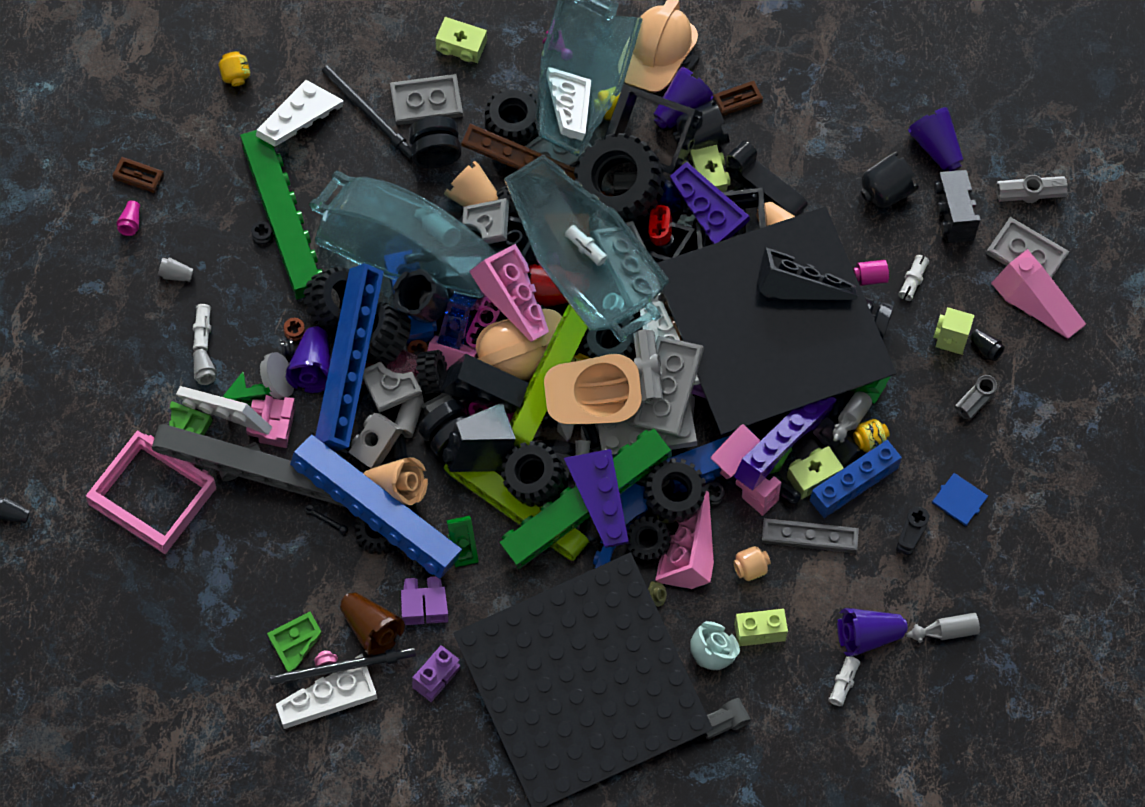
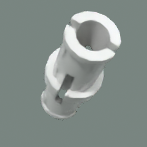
(586, 245)
(913, 277)
(202, 327)
(844, 681)

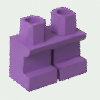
(434, 598)
(435, 673)

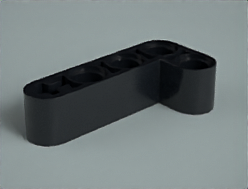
(749, 173)

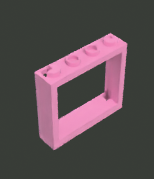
(96, 498)

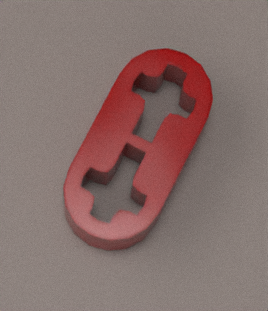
(656, 225)

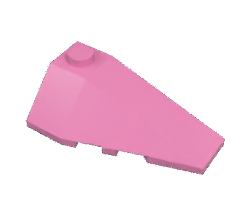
(508, 287)
(1033, 291)
(691, 552)

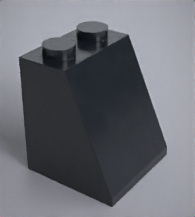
(480, 442)

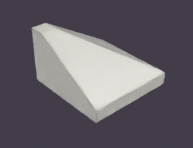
(565, 430)

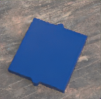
(959, 499)

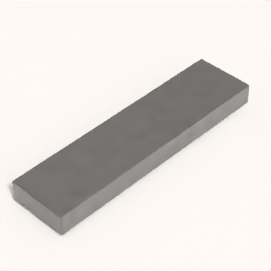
(810, 535)

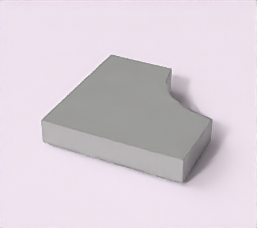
(488, 219)
(389, 388)

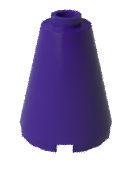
(684, 91)
(938, 139)
(310, 361)
(868, 630)

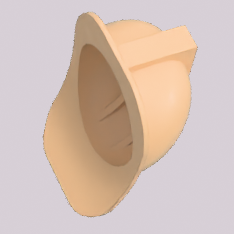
(660, 47)
(510, 350)
(593, 390)

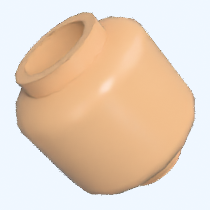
(751, 563)

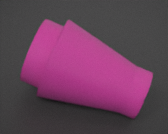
(129, 220)

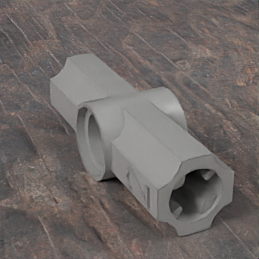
(1044, 188)
(648, 366)

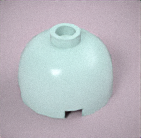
(713, 647)

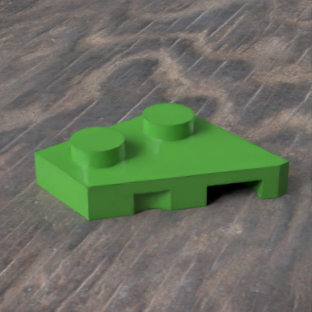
(189, 419)
(295, 640)

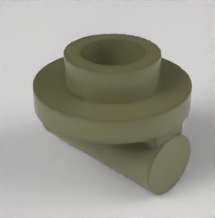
(657, 593)

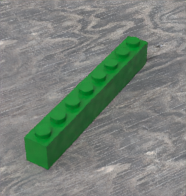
(281, 212)
(570, 511)

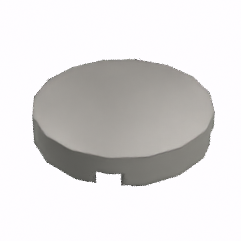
(273, 375)

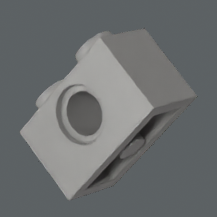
(387, 435)

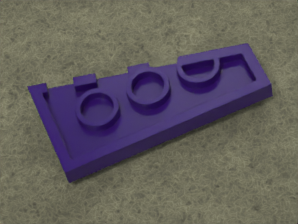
(712, 209)
(599, 489)

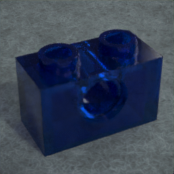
(456, 321)

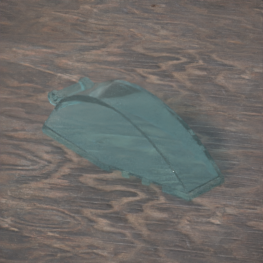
(590, 45)
(398, 232)
(599, 294)

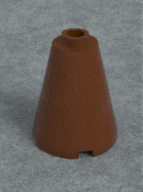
(371, 623)

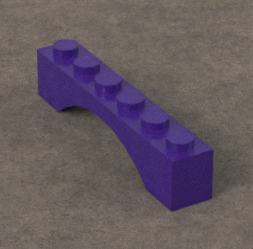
(767, 453)

